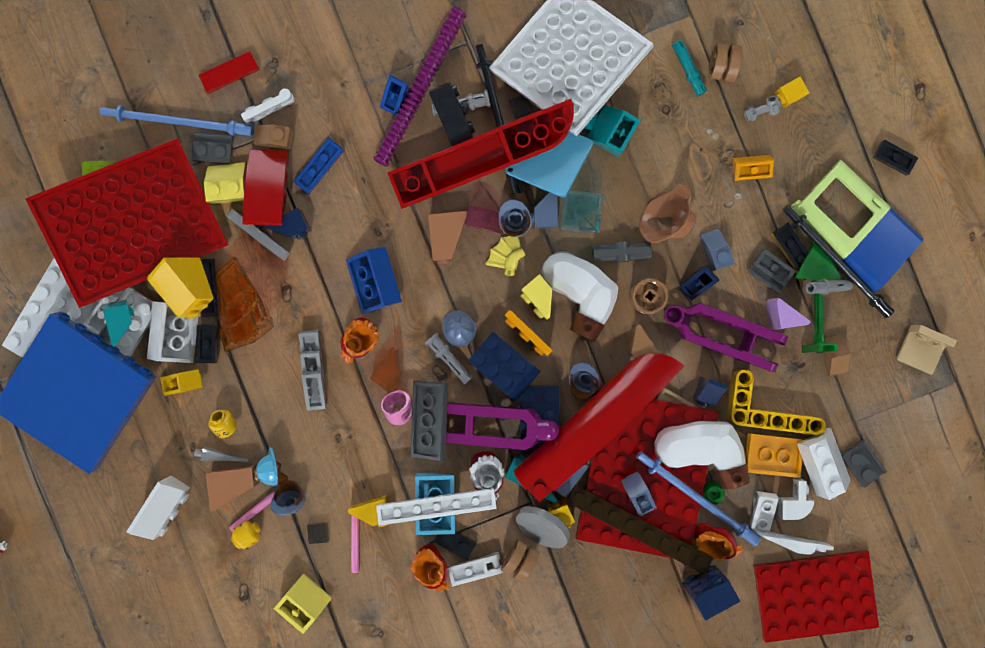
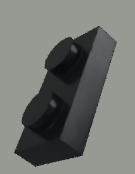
(895, 157)
(207, 344)
(456, 543)

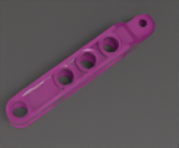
(681, 318)
(536, 427)

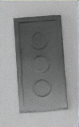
(429, 420)

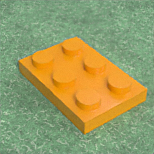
(527, 334)
(773, 455)

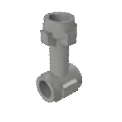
(772, 107)

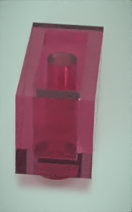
(483, 219)

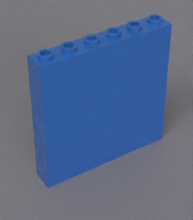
(74, 391)

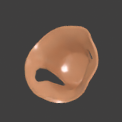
(672, 205)

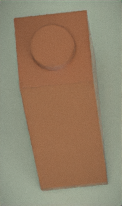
(445, 234)
(229, 483)

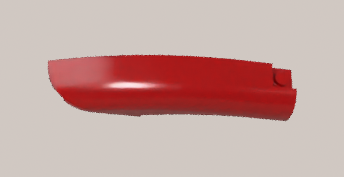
(482, 154)
(596, 423)

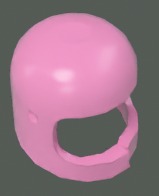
(395, 417)

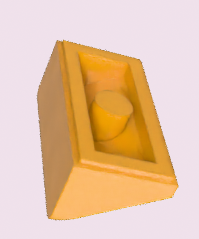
(753, 167)

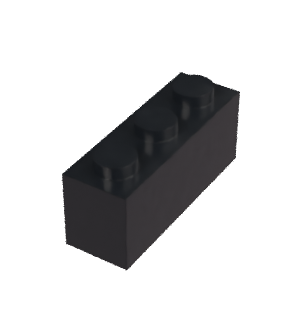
(452, 113)

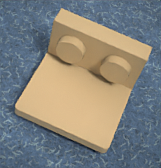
(923, 348)

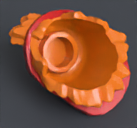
(358, 339)
(717, 542)
(430, 568)

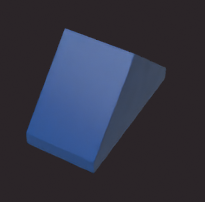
(394, 94)

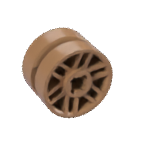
(725, 62)
(655, 289)
(520, 561)

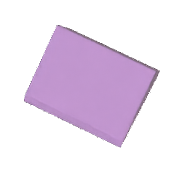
(783, 316)

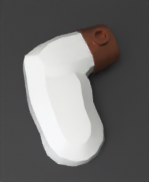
(584, 286)
(702, 445)

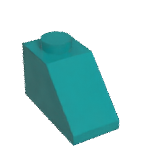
(118, 319)

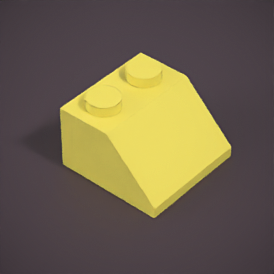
(225, 183)

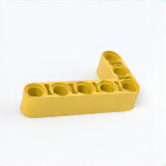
(766, 416)

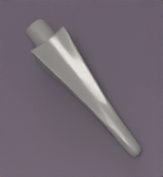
(211, 454)

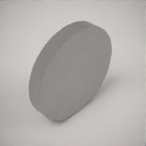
(543, 527)

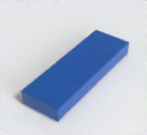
(319, 166)

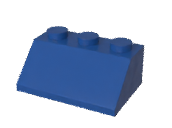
(373, 280)

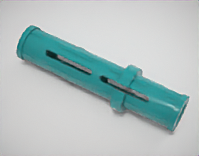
(687, 64)

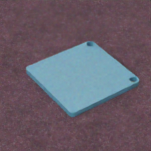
(555, 168)

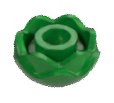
(719, 492)

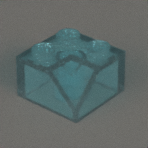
(581, 212)

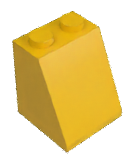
(182, 285)

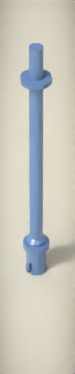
(231, 127)
(742, 530)

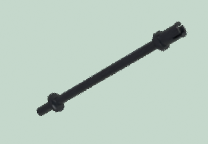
(484, 64)
(875, 300)

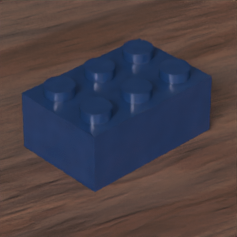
(504, 366)
(544, 401)
(710, 592)

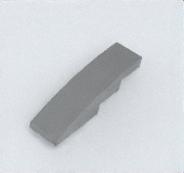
(312, 370)

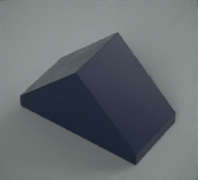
(699, 282)

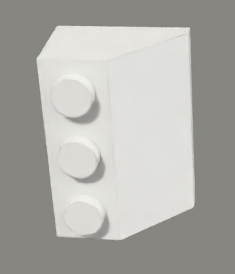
(171, 337)
(824, 464)
(159, 508)

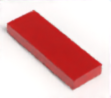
(229, 72)

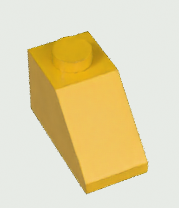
(181, 382)
(367, 510)
(561, 511)

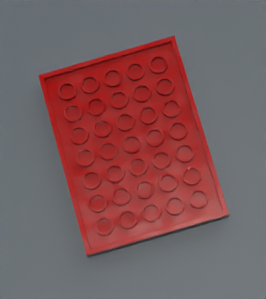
(124, 220)
(617, 459)

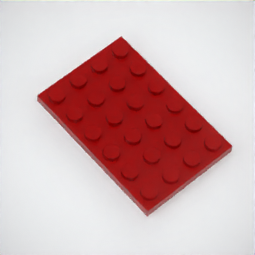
(816, 596)

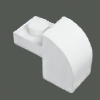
(797, 506)

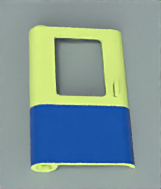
(878, 246)

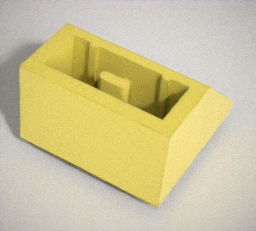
(539, 295)
(303, 603)

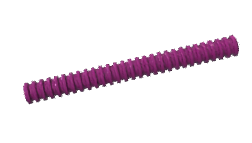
(420, 86)

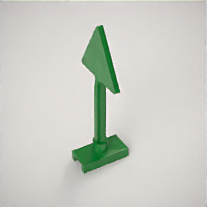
(817, 267)

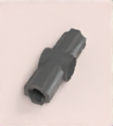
(621, 251)

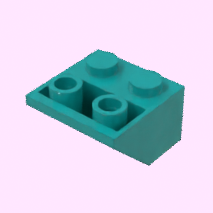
(613, 130)

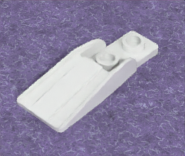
(794, 543)

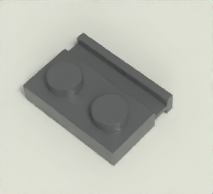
(212, 148)
(771, 271)
(863, 463)

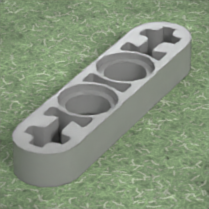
(259, 235)

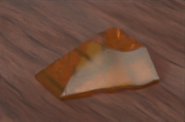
(242, 309)

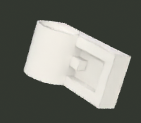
(764, 510)

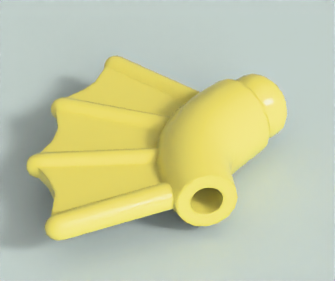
(506, 255)

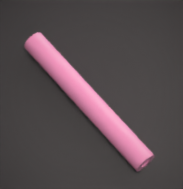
(252, 512)
(354, 544)

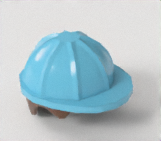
(268, 470)

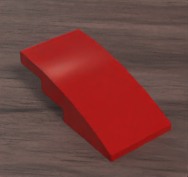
(265, 187)

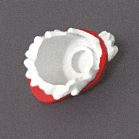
(486, 472)

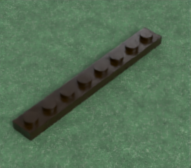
(639, 529)

